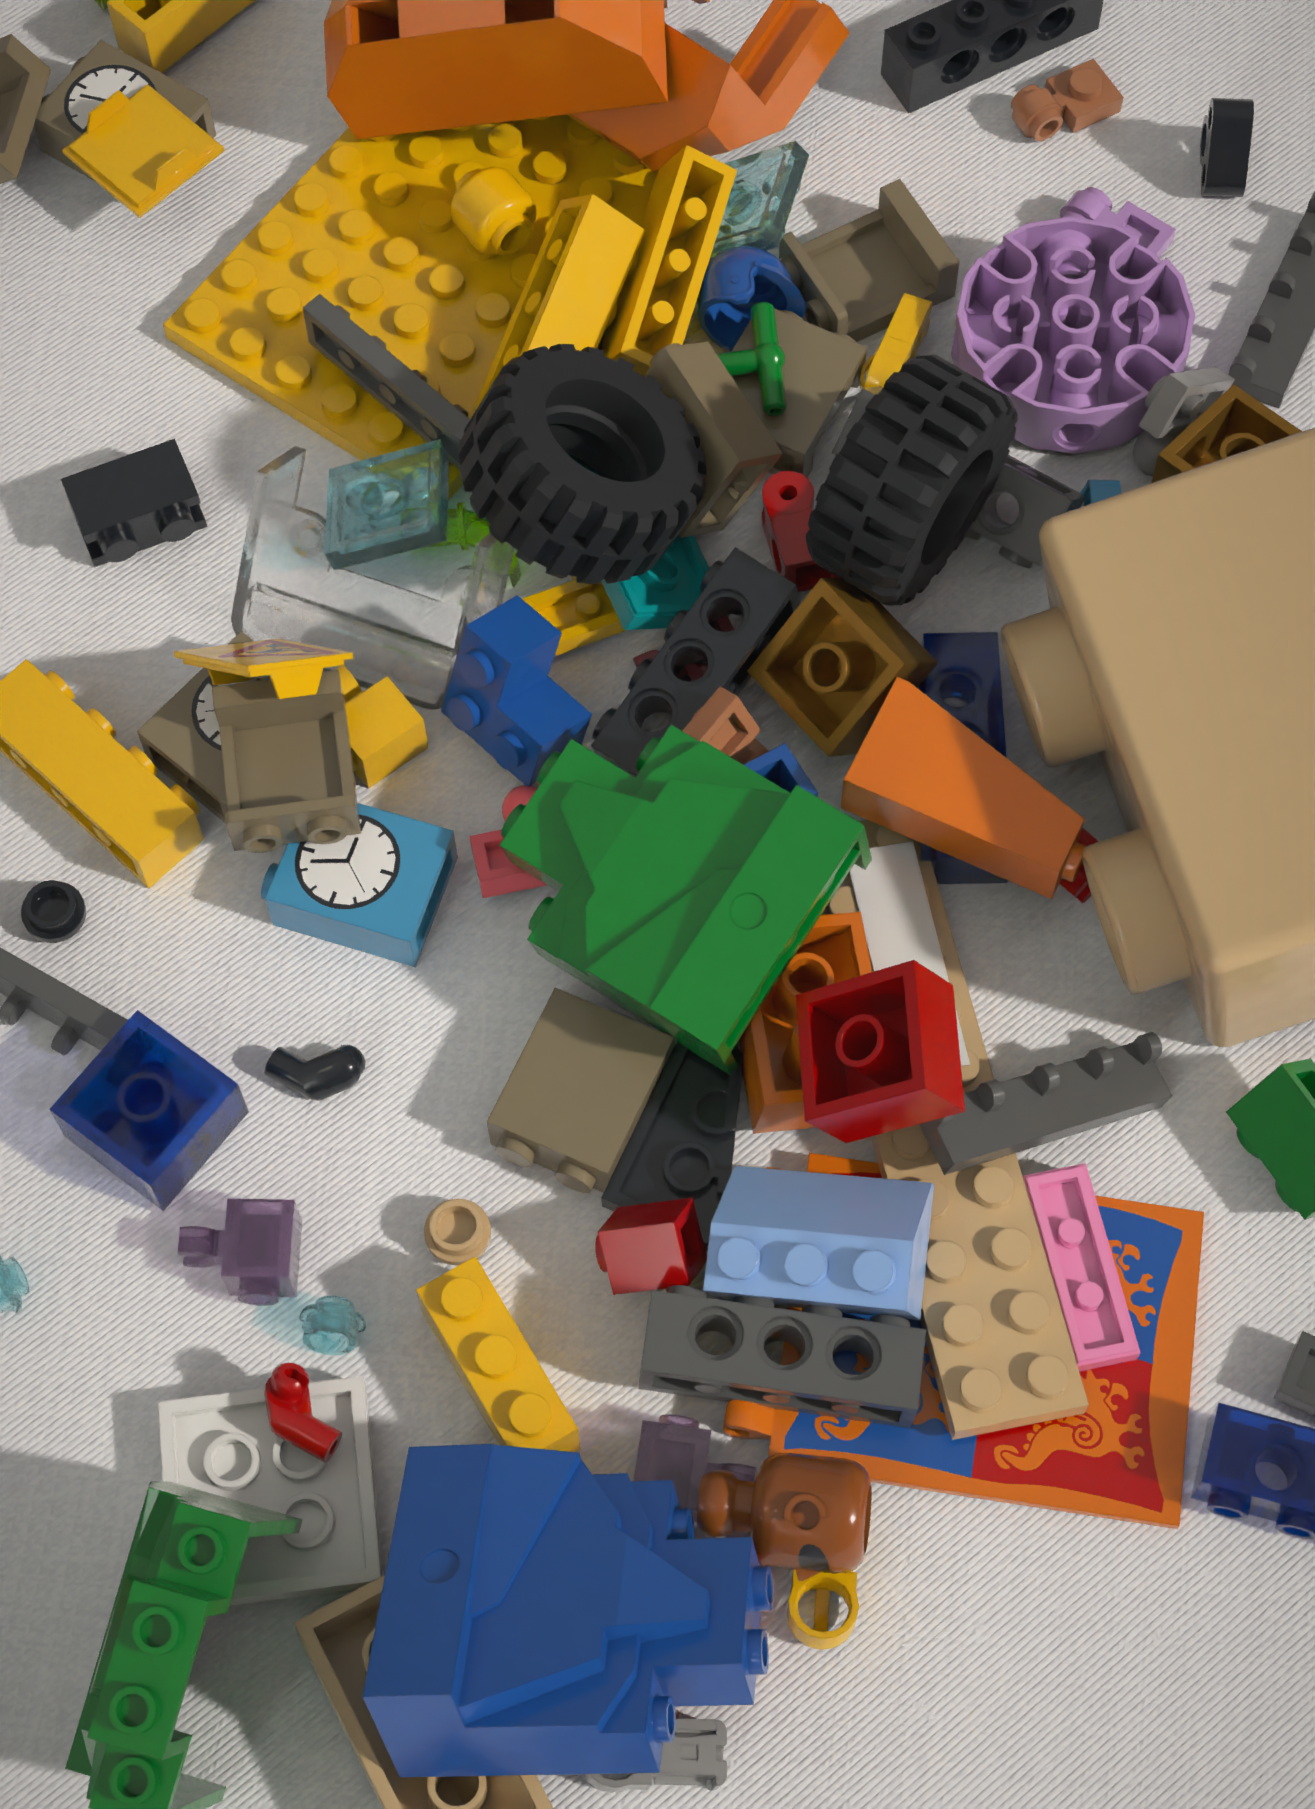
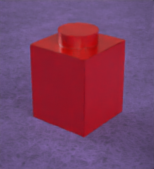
(651, 1246)

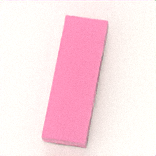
(1082, 1267)

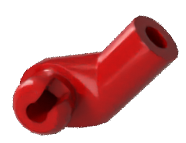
(291, 1413)

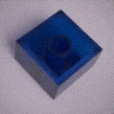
(150, 1110)

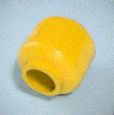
(493, 211)

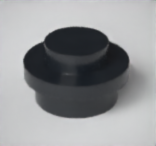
(53, 911)

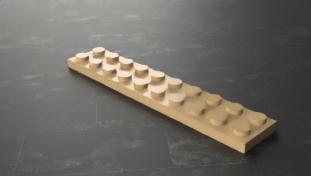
(987, 1281)

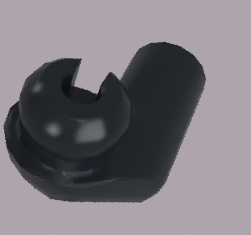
(320, 1076)

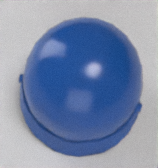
(737, 282)

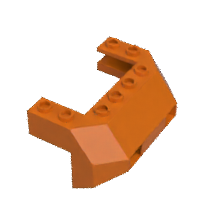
(460, 65)
(717, 102)

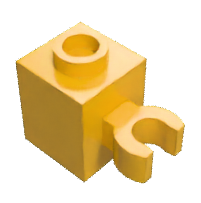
(382, 728)

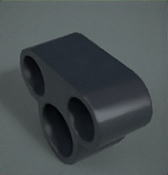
(1226, 146)

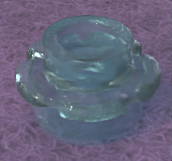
(12, 1285)
(331, 1325)

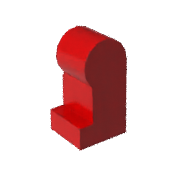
(785, 517)

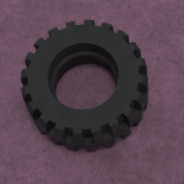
(910, 479)
(552, 505)

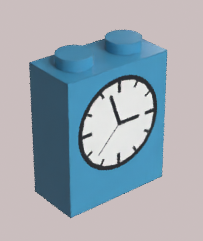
(368, 889)

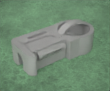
(688, 1760)

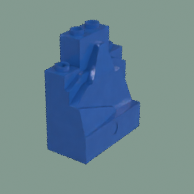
(553, 1617)

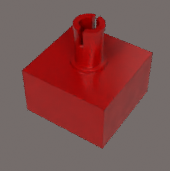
(879, 1052)

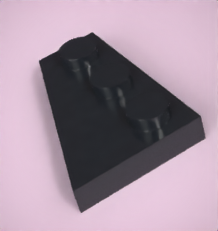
(682, 1139)

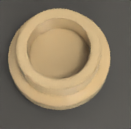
(457, 1231)

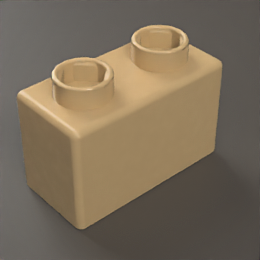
(1192, 675)

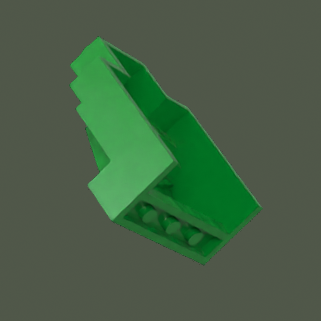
(678, 881)
(173, 1579)

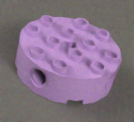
(1073, 330)

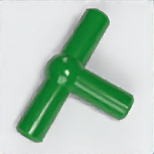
(765, 358)

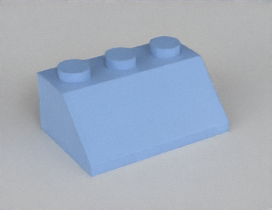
(821, 1241)

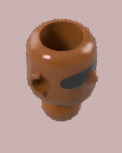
(798, 1511)

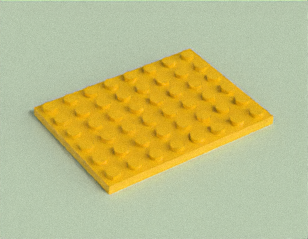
(381, 242)

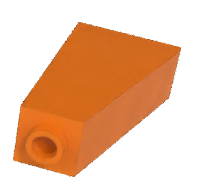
(960, 795)

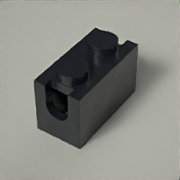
(134, 503)

